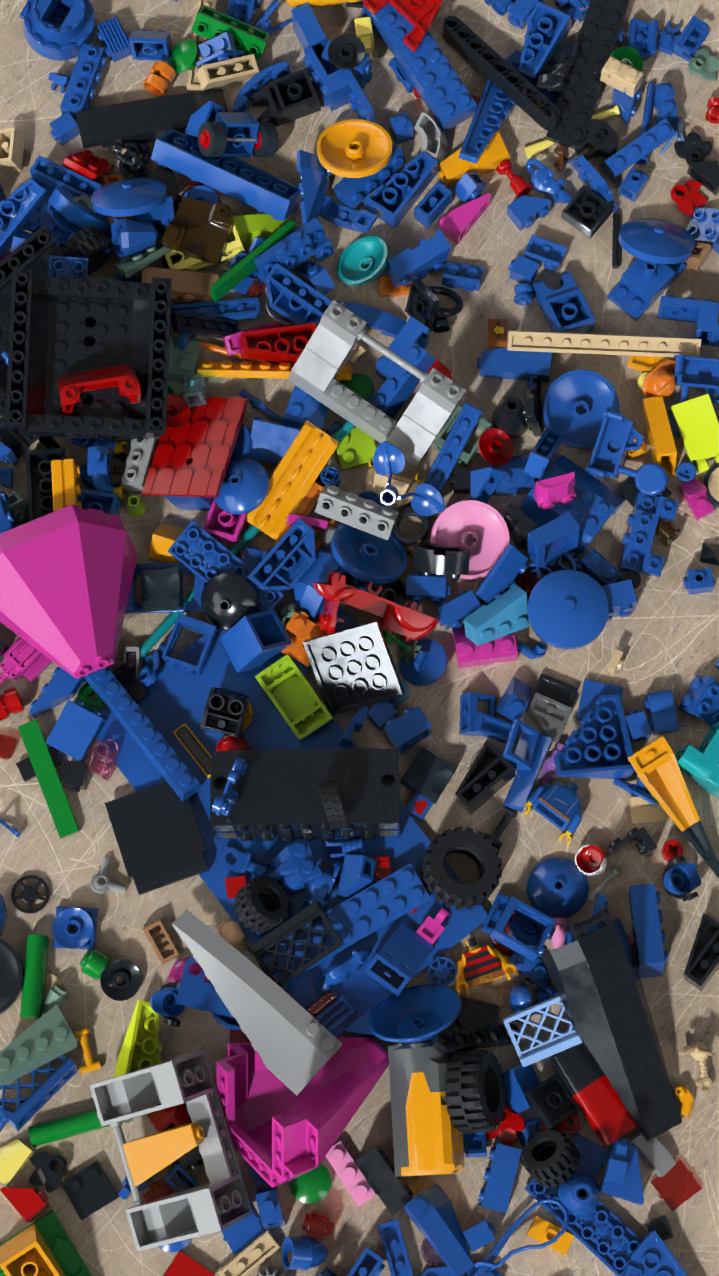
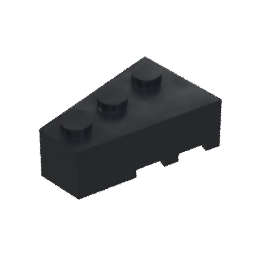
(484, 779)
(704, 955)

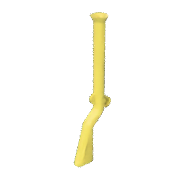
(536, 148)

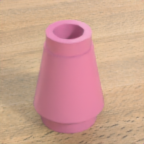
(559, 936)

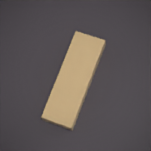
(251, 1256)

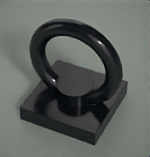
(423, 303)

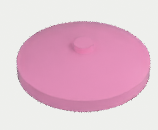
(476, 529)

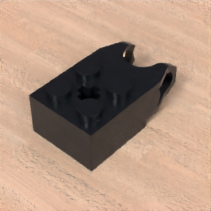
(287, 99)

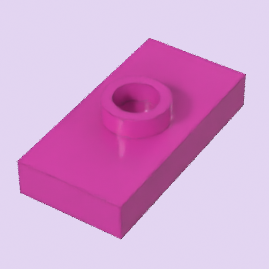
(313, 523)

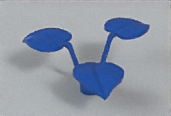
(389, 460)

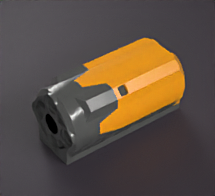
(421, 1126)

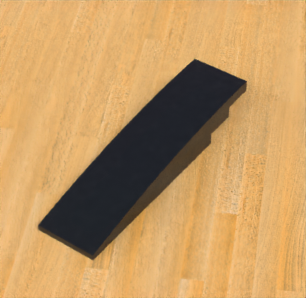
(142, 118)

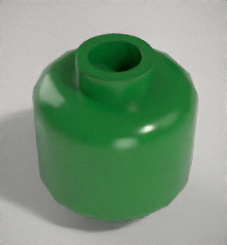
(94, 963)

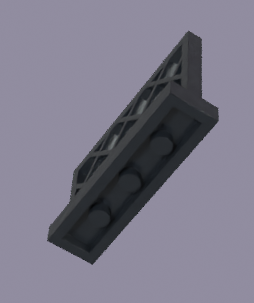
(291, 927)

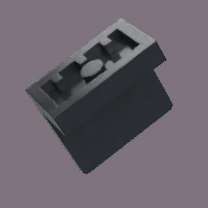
(644, 842)

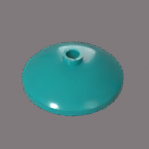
(363, 260)

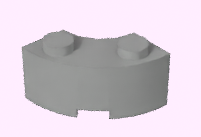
(433, 138)

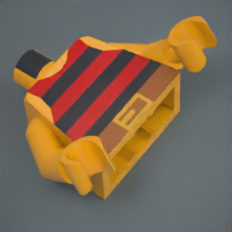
(481, 966)

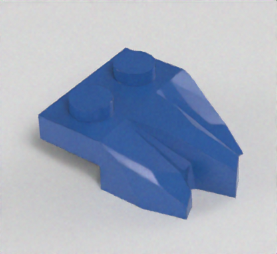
(294, 866)

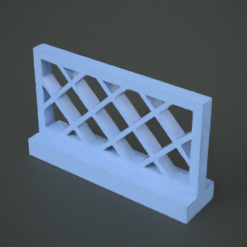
(545, 1048)

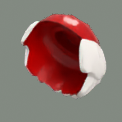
(590, 860)

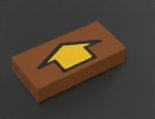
(497, 332)

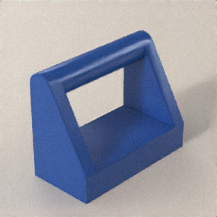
(468, 711)
(526, 748)

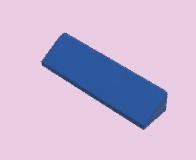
(525, 779)

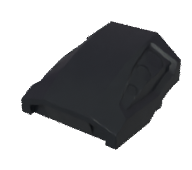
(225, 711)

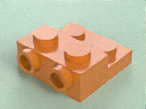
(298, 630)

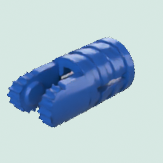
(349, 846)

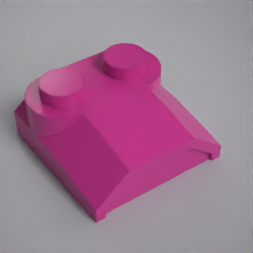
(555, 491)

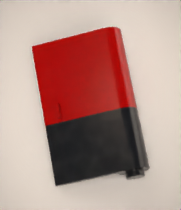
(593, 1093)

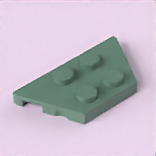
(139, 260)

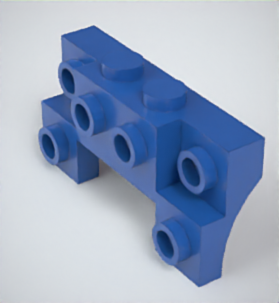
(296, 248)
(641, 532)

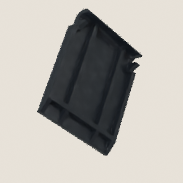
(157, 837)

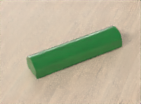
(34, 976)
(64, 1127)

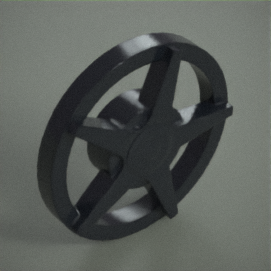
(30, 894)

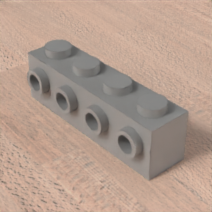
(138, 463)
(356, 511)

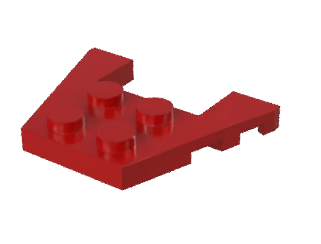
(417, 12)

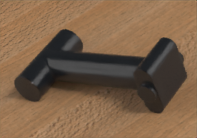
(501, 827)

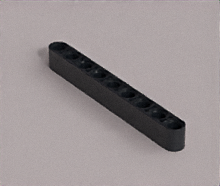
(501, 73)

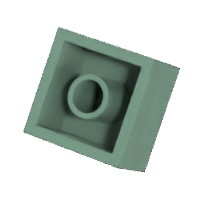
(183, 361)

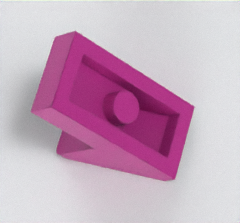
(696, 498)

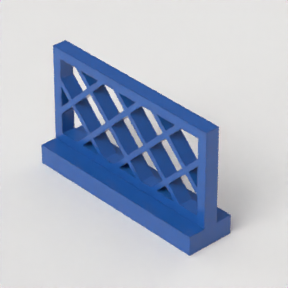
(40, 1096)

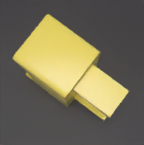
(365, 33)

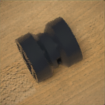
(441, 324)

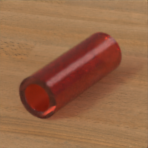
(321, 1004)

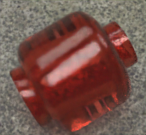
(318, 1224)

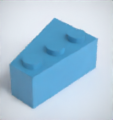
(499, 618)

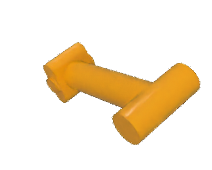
(89, 1065)

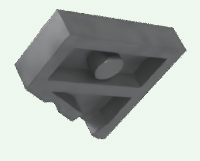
(550, 715)

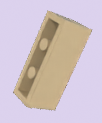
(227, 72)

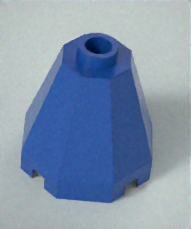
(132, 236)

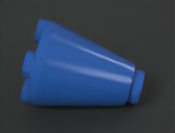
(569, 1195)

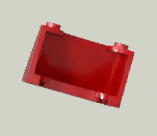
(119, 376)

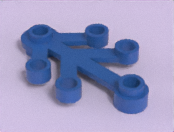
(221, 804)

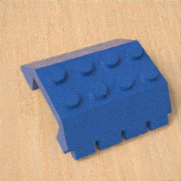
(49, 176)
(591, 506)

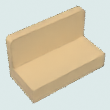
(645, 812)

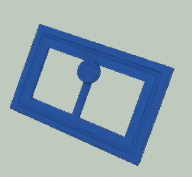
(199, 584)

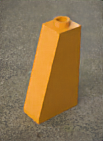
(454, 168)
(659, 434)
(157, 1151)

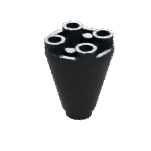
(509, 417)

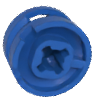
(442, 972)

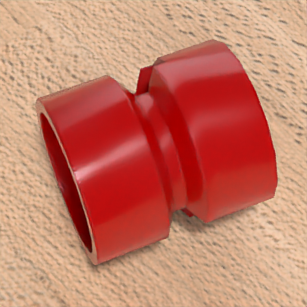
(10, 703)

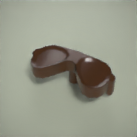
(560, 162)

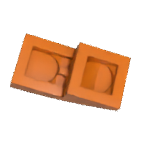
(388, 289)

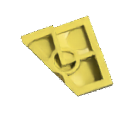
(12, 1159)

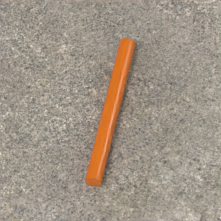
(222, 350)

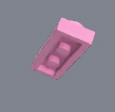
(349, 1174)

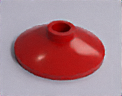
(179, 410)
(500, 442)

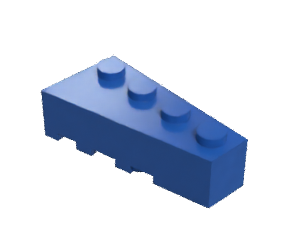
(400, 193)
(647, 930)

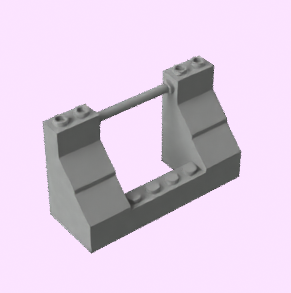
(327, 356)
(193, 1210)

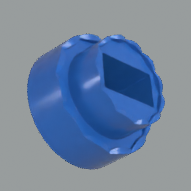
(57, 37)

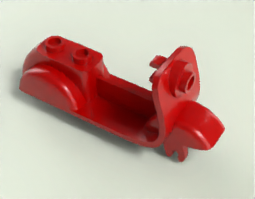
(397, 618)

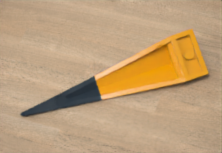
(662, 777)

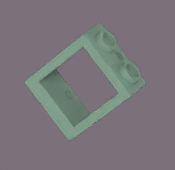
(465, 458)

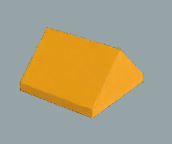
(162, 540)

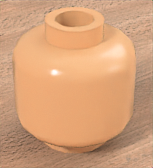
(232, 933)

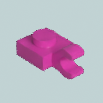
(432, 928)

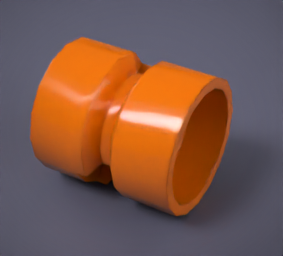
(159, 78)

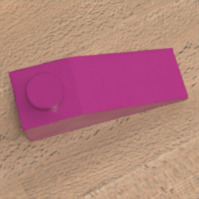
(462, 218)

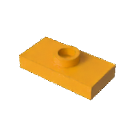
(644, 363)
(544, 1231)

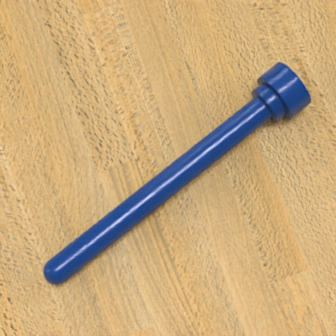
(646, 116)

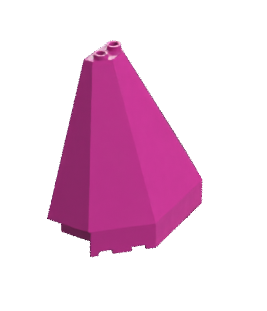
(68, 586)
(288, 1132)

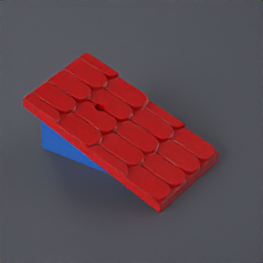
(195, 458)

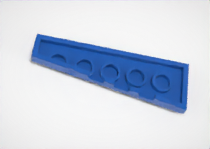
(487, 120)

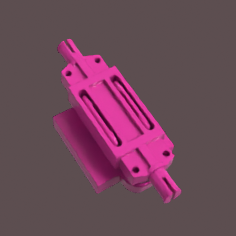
(24, 661)

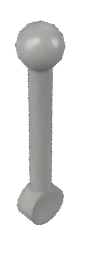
(592, 895)

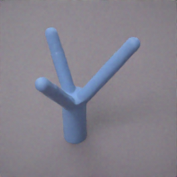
(678, 129)

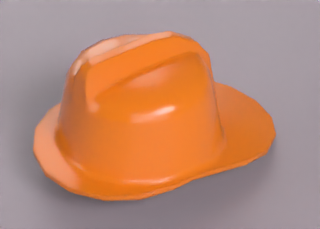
(660, 380)

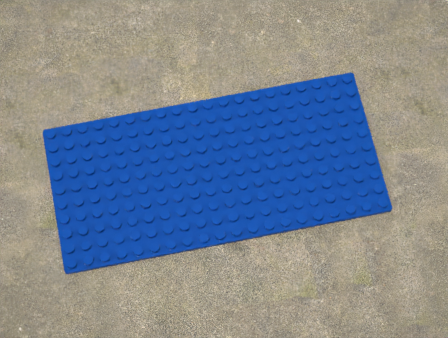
(181, 699)

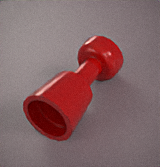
(517, 183)

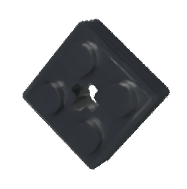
(584, 201)

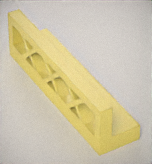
(193, 265)

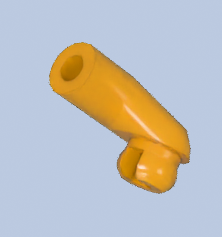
(686, 1099)

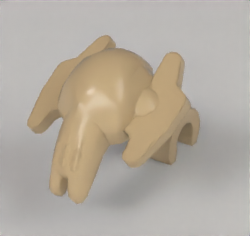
(700, 1053)

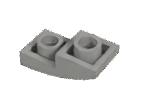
(655, 1154)

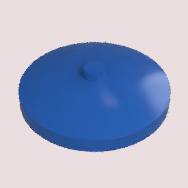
(129, 197)
(656, 241)
(577, 405)
(367, 555)
(568, 609)

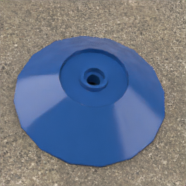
(416, 1014)

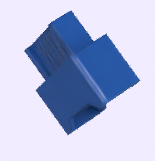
(617, 1167)

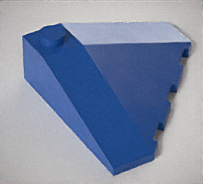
(599, 745)

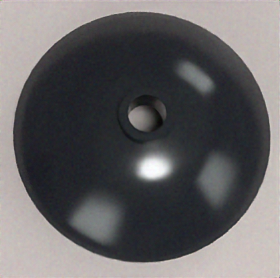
(233, 590)

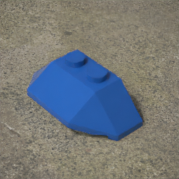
(294, 297)
(303, 408)
(287, 559)
(306, 596)

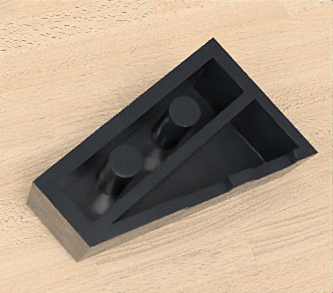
(383, 1180)

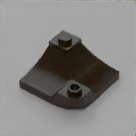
(200, 230)

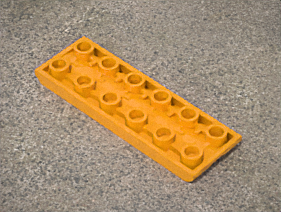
(293, 479)

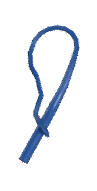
(488, 1265)

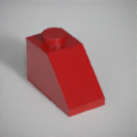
(26, 1201)

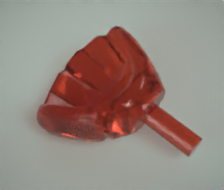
(157, 1190)

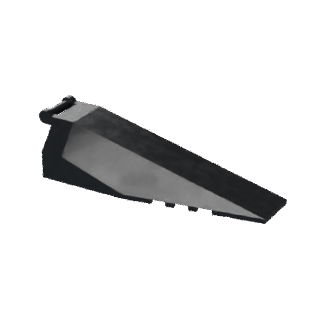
(613, 1019)

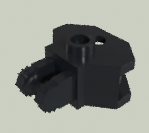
(598, 140)

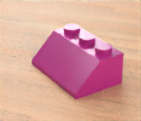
(223, 525)
(495, 651)

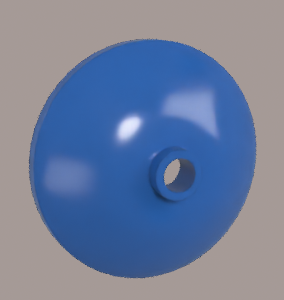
(248, 491)
(553, 901)

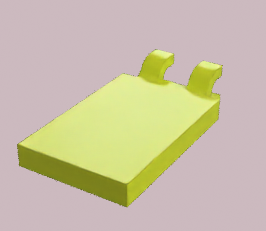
(698, 430)

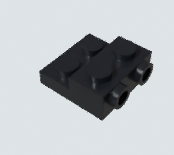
(520, 523)

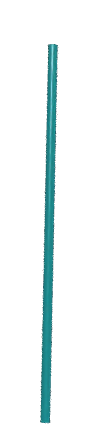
(235, 549)

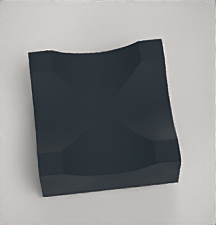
(161, 589)
(428, 775)

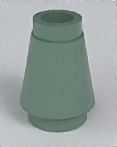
(56, 995)

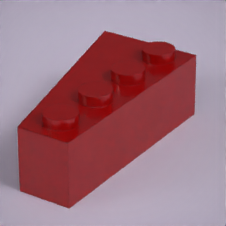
(276, 344)

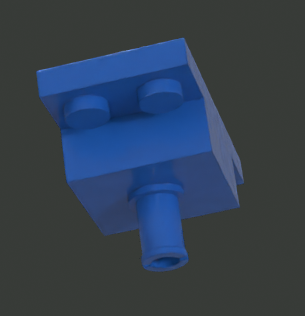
(643, 285)

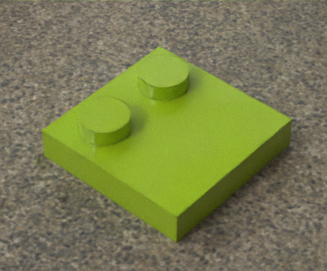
(355, 449)

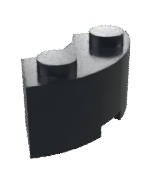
(441, 560)

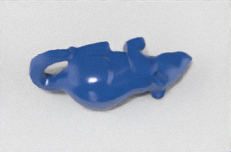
(544, 182)
(322, 886)
(341, 970)

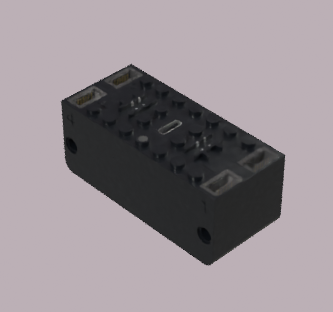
(283, 799)

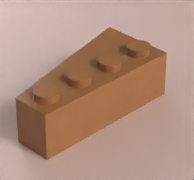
(186, 285)

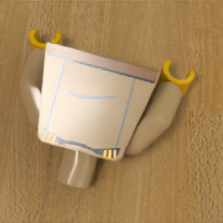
(404, 485)

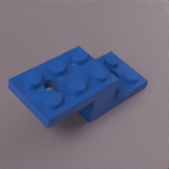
(338, 87)
(689, 309)

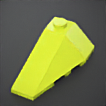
(141, 1041)

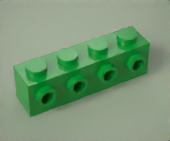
(212, 23)

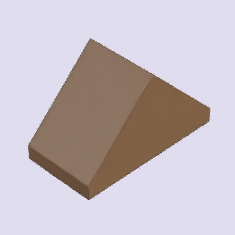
(699, 256)

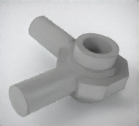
(101, 881)

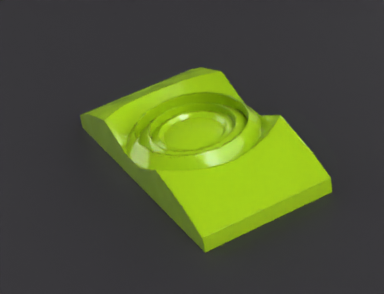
(293, 697)

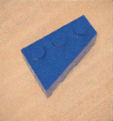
(420, 261)

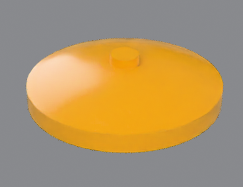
(354, 148)

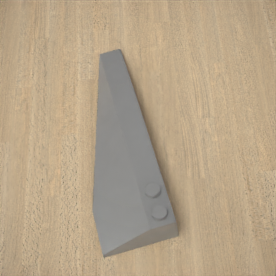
(278, 1027)

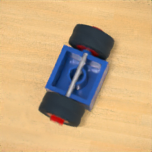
(237, 136)

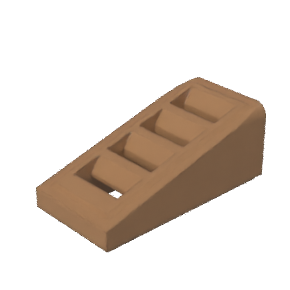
(152, 925)

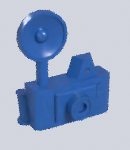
(695, 373)
(611, 450)

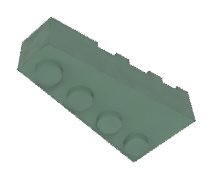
(36, 1046)

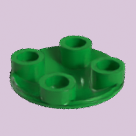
(183, 56)
(360, 385)
(312, 1185)

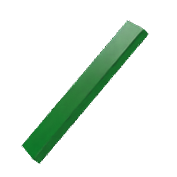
(247, 265)
(48, 779)

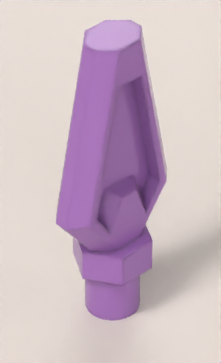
(549, 769)

